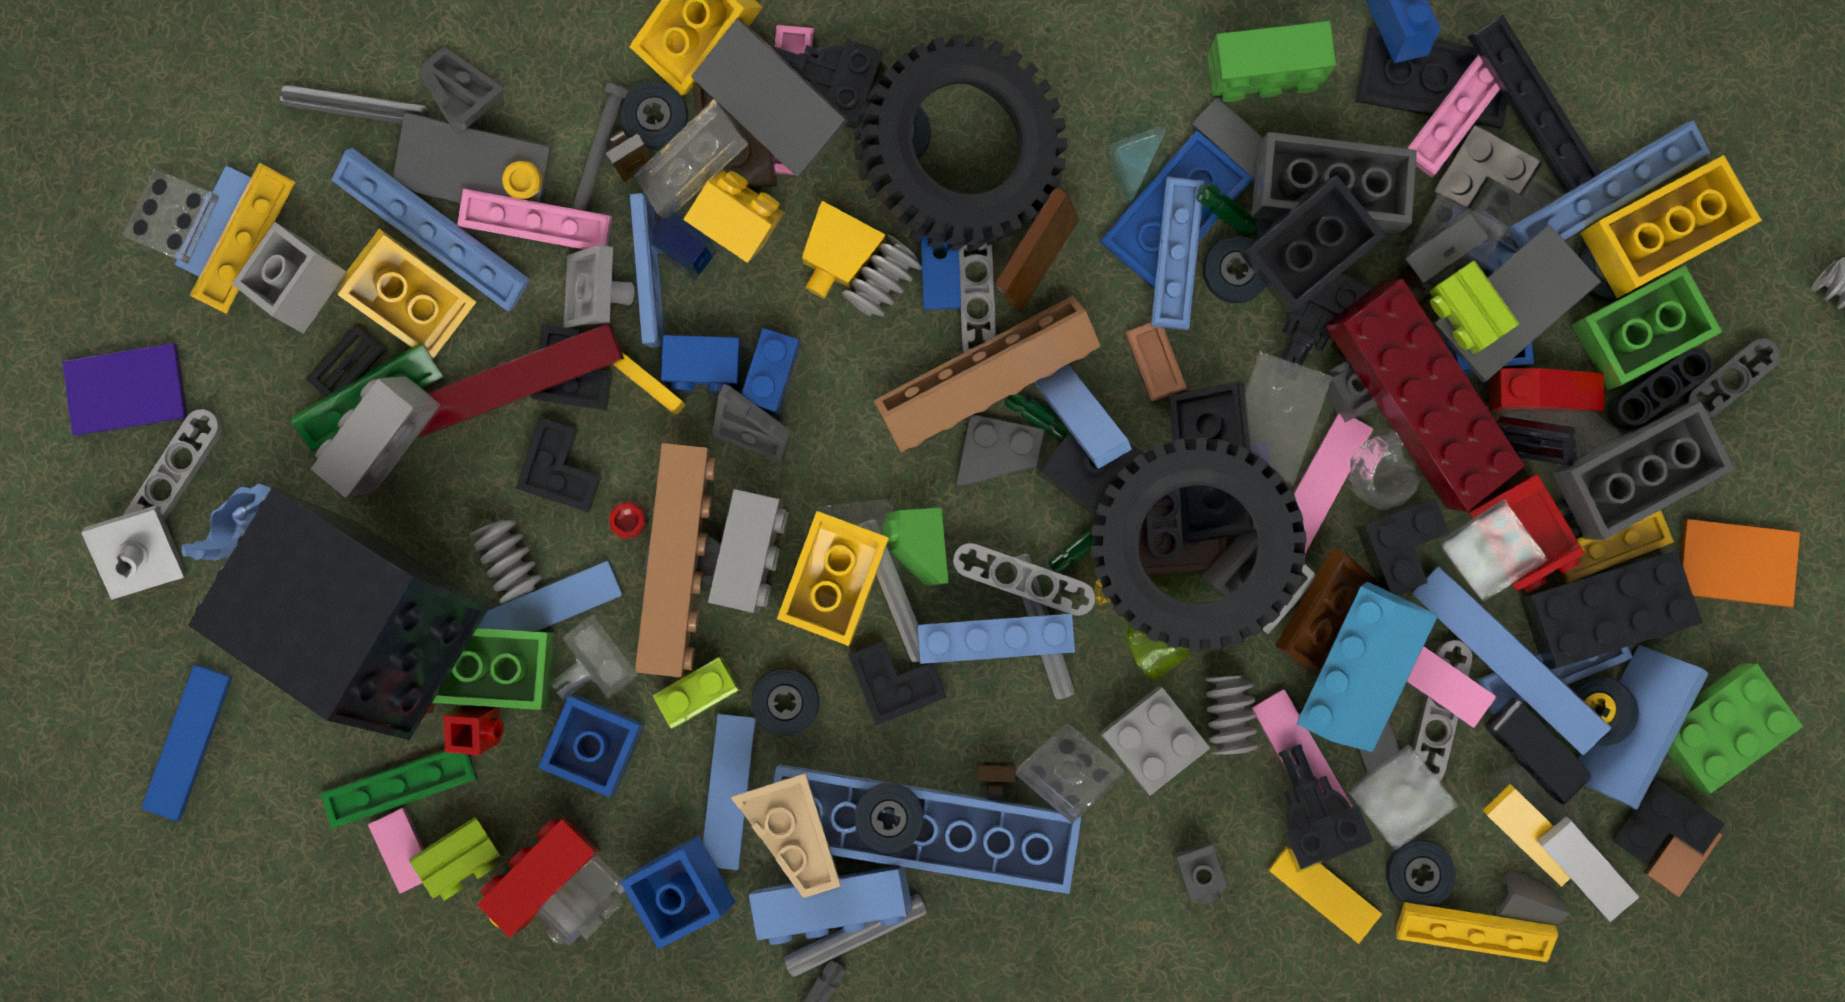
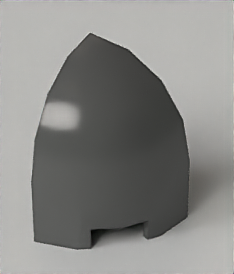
(1531, 900)

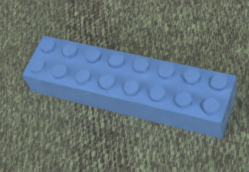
(958, 833)

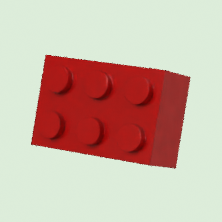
(536, 875)

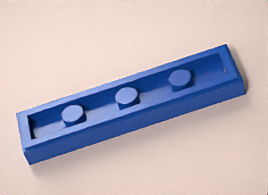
(187, 743)

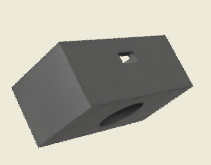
(1432, 255)

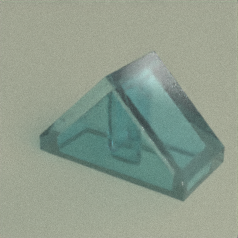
(1132, 159)

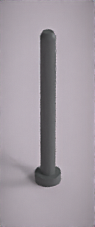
(615, 97)

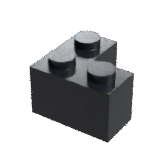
(1392, 540)

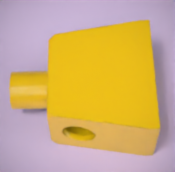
(838, 249)

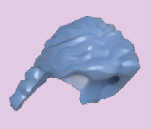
(228, 524)

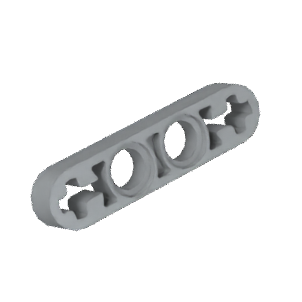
(977, 290)
(166, 468)
(1025, 576)
(1433, 711)

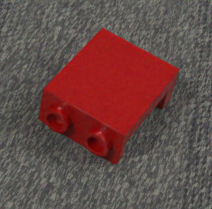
(1544, 523)

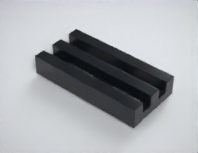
(337, 352)
(1538, 434)

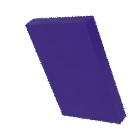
(124, 389)

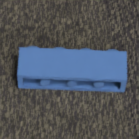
(995, 638)
(860, 899)

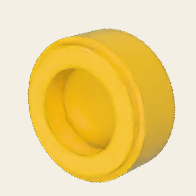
(522, 180)

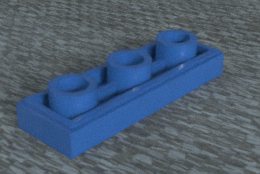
(940, 278)

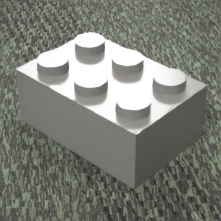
(374, 435)
(748, 552)

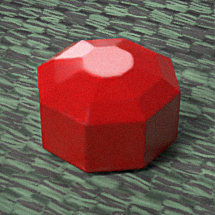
(627, 520)

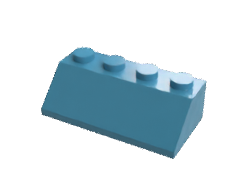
(1367, 668)

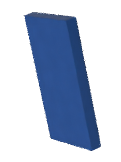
(1137, 233)

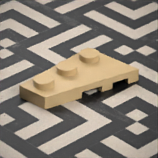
(792, 829)

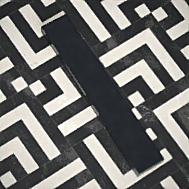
(1533, 103)

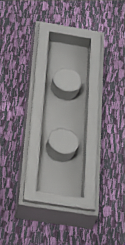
(1588, 868)

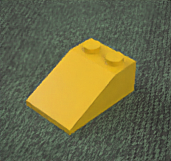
(685, 32)
(404, 294)
(833, 578)

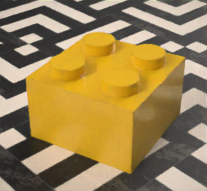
(735, 214)

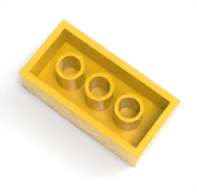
(1670, 226)

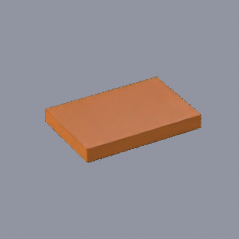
(1740, 562)

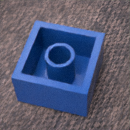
(591, 745)
(678, 892)

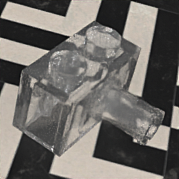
(598, 659)
(581, 901)

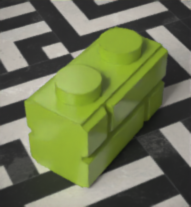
(1472, 308)
(696, 692)
(455, 858)

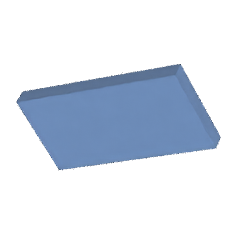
(1664, 696)

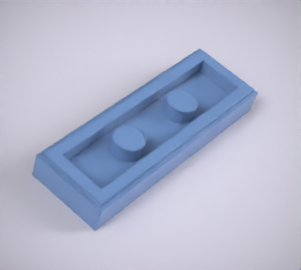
(229, 189)

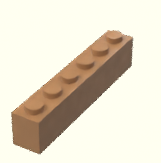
(987, 373)
(674, 560)

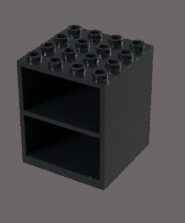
(338, 616)

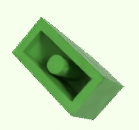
(918, 543)

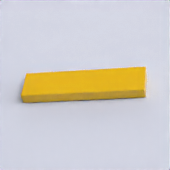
(242, 235)
(1476, 932)

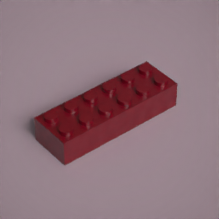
(1424, 395)

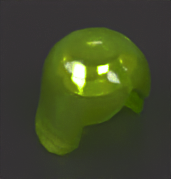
(1154, 657)

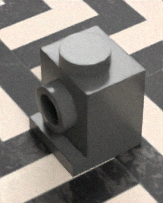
(1342, 395)
(1192, 861)

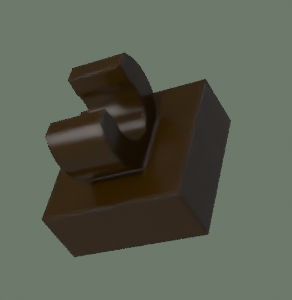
(628, 154)
(995, 774)

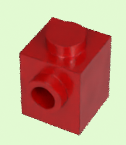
(472, 729)

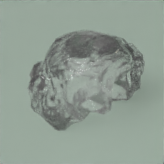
(1382, 473)

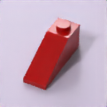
(1545, 390)

